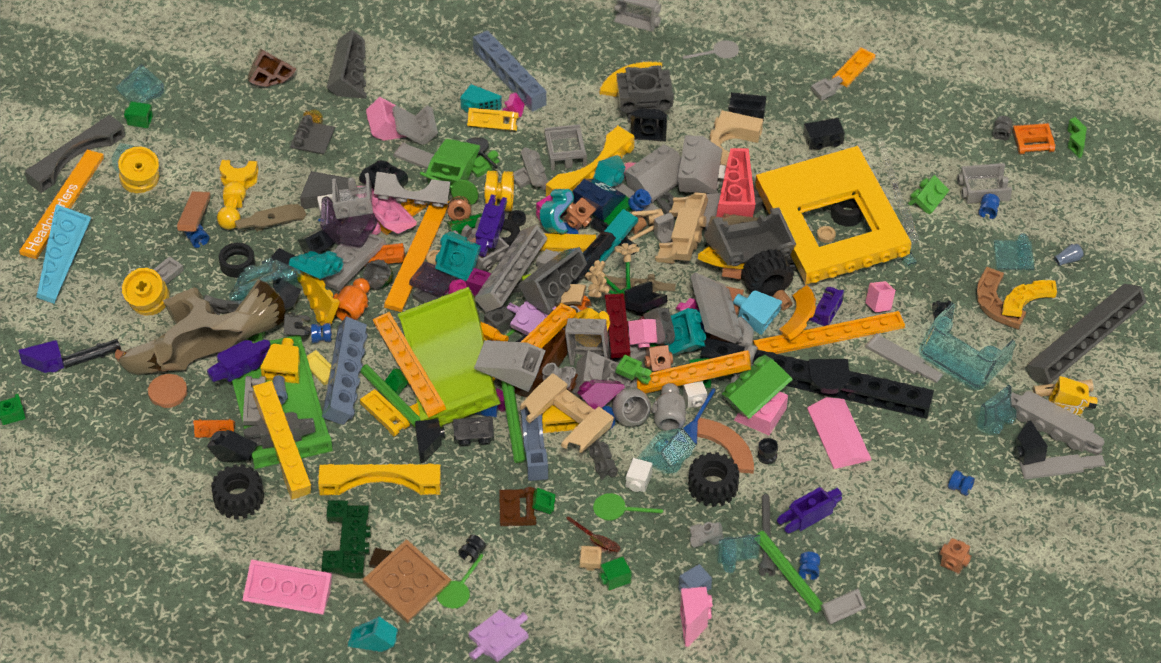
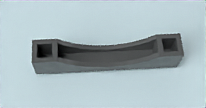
(102, 134)

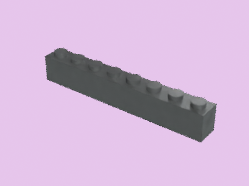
(1086, 333)

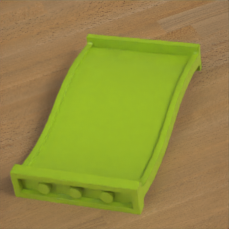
(447, 343)

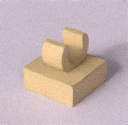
(590, 557)

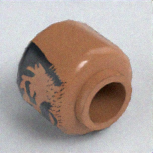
(461, 213)

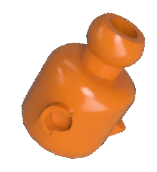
(352, 299)

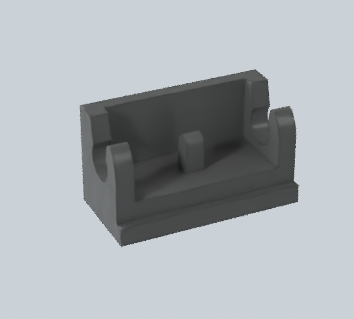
(294, 324)

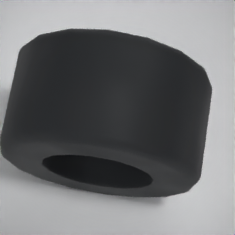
(846, 217)

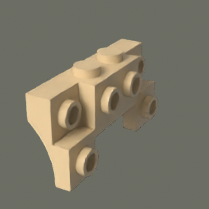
(687, 229)

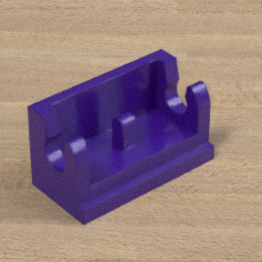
(828, 306)

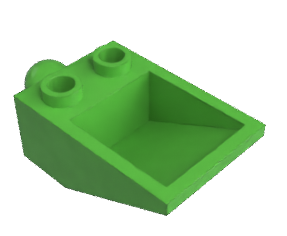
(453, 161)

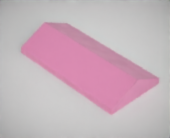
(391, 214)
(838, 432)
(287, 586)

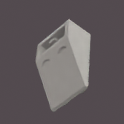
(510, 362)
(599, 368)

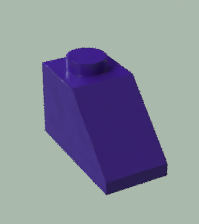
(42, 357)

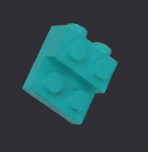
(457, 255)
(318, 264)
(687, 332)

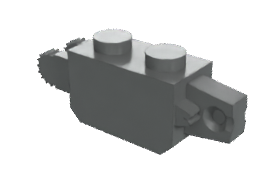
(298, 428)

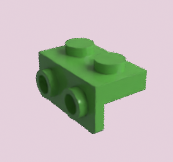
(929, 194)

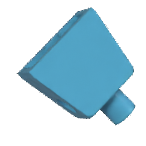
(758, 309)

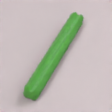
(389, 394)
(513, 422)
(790, 572)

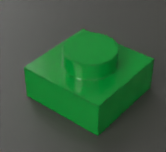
(396, 381)
(543, 501)

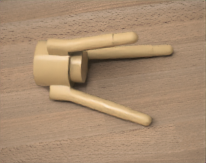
(651, 215)

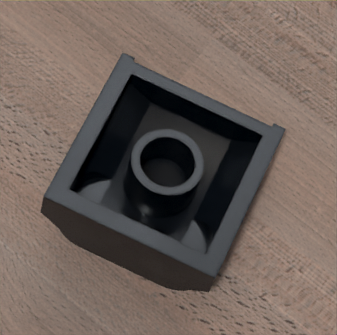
(649, 125)

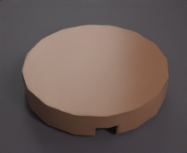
(167, 390)

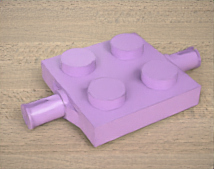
(526, 317)
(498, 635)

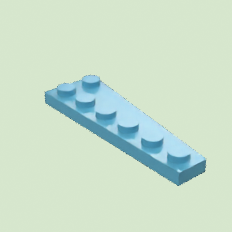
(63, 243)

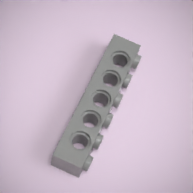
(510, 268)

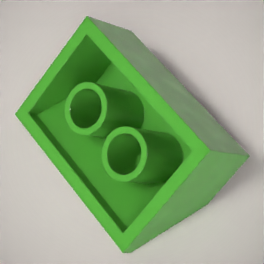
(756, 386)

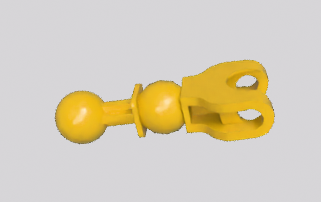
(236, 183)

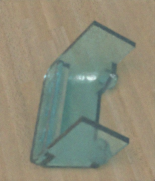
(959, 359)

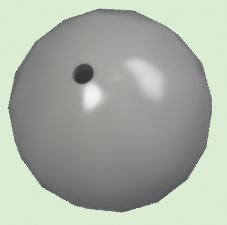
(637, 409)

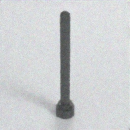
(766, 564)

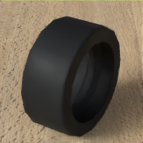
(235, 249)

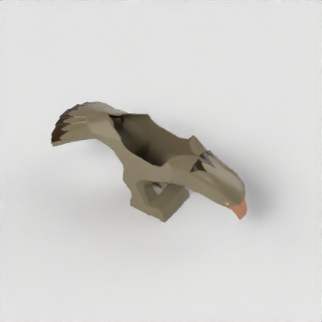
(202, 331)

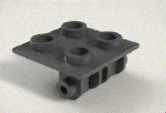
(312, 136)

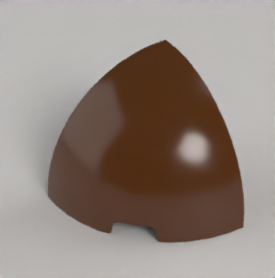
(269, 70)

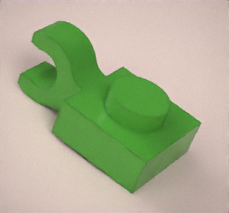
(481, 165)
(633, 368)

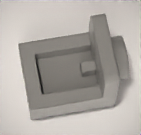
(664, 227)

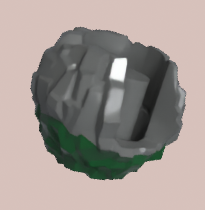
(378, 274)

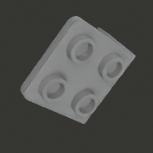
(417, 127)

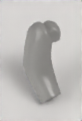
(747, 331)

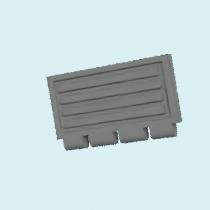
(716, 308)

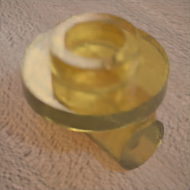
(316, 116)

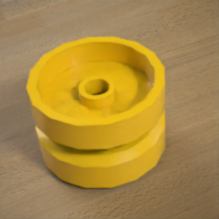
(138, 169)
(500, 189)
(145, 291)

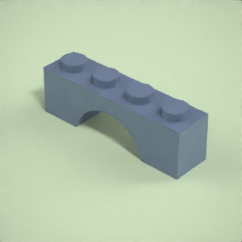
(534, 447)

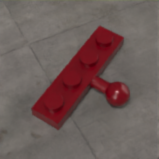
(618, 325)

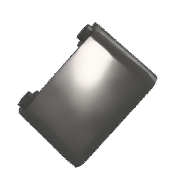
(744, 240)

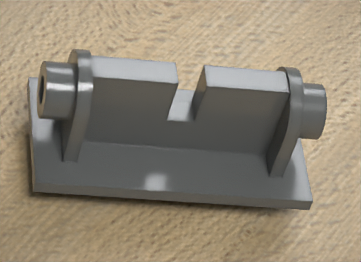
(600, 453)

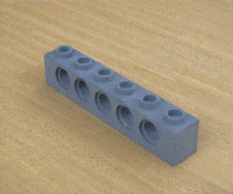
(509, 70)
(344, 371)

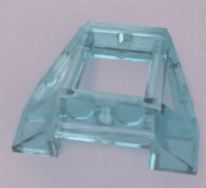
(242, 287)

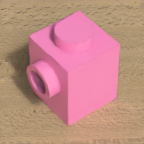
(880, 296)
(642, 332)

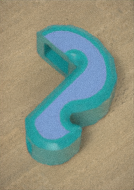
(552, 210)

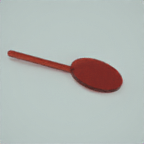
(599, 540)

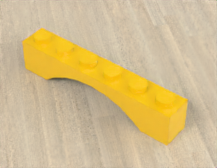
(617, 143)
(282, 439)
(421, 478)

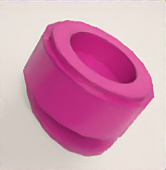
(456, 285)

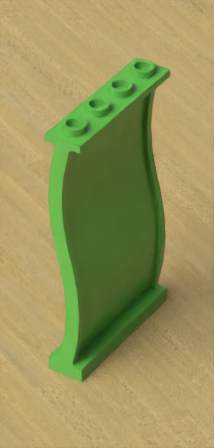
(301, 400)

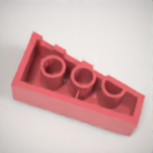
(737, 188)

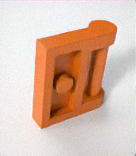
(1031, 134)

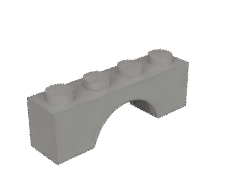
(388, 185)

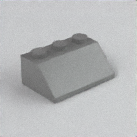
(699, 165)
(655, 172)

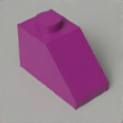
(599, 392)

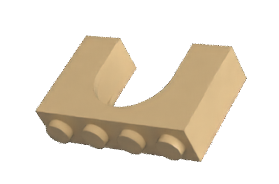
(735, 126)

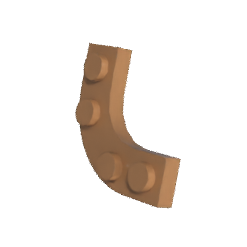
(991, 303)

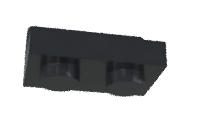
(643, 298)
(473, 430)

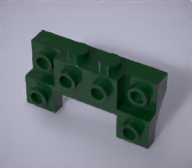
(353, 543)

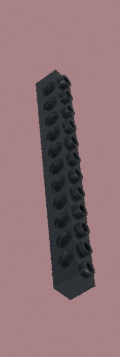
(860, 389)

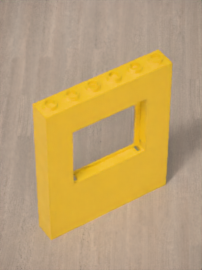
(827, 182)

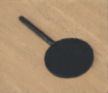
(483, 147)

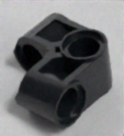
(384, 167)

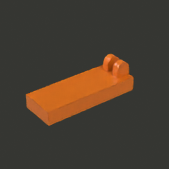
(390, 254)

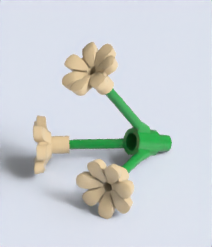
(599, 279)

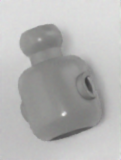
(669, 408)

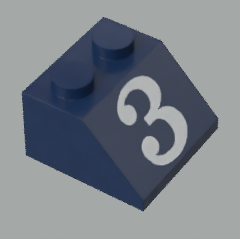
(599, 195)

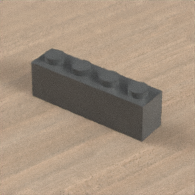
(348, 69)
(550, 281)

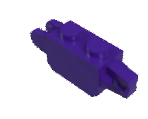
(490, 225)
(239, 360)
(810, 509)

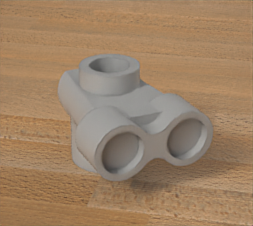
(563, 373)
(705, 533)

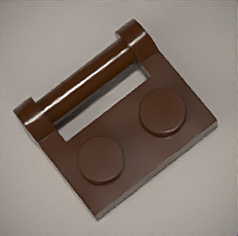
(511, 507)

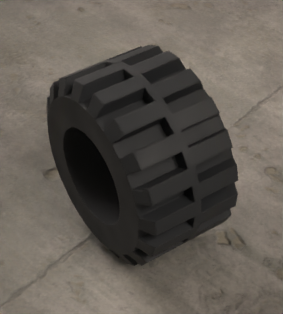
(767, 272)
(712, 491)
(241, 503)

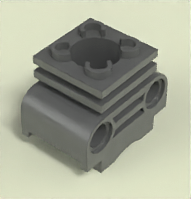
(644, 89)

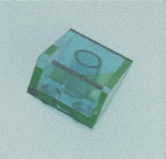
(668, 450)

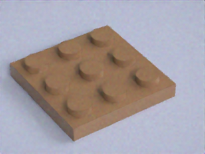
(406, 581)

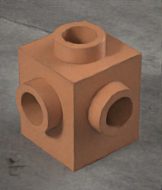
(579, 214)
(655, 352)
(955, 555)

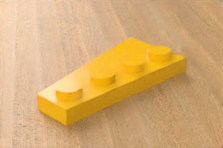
(319, 298)

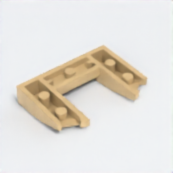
(554, 392)

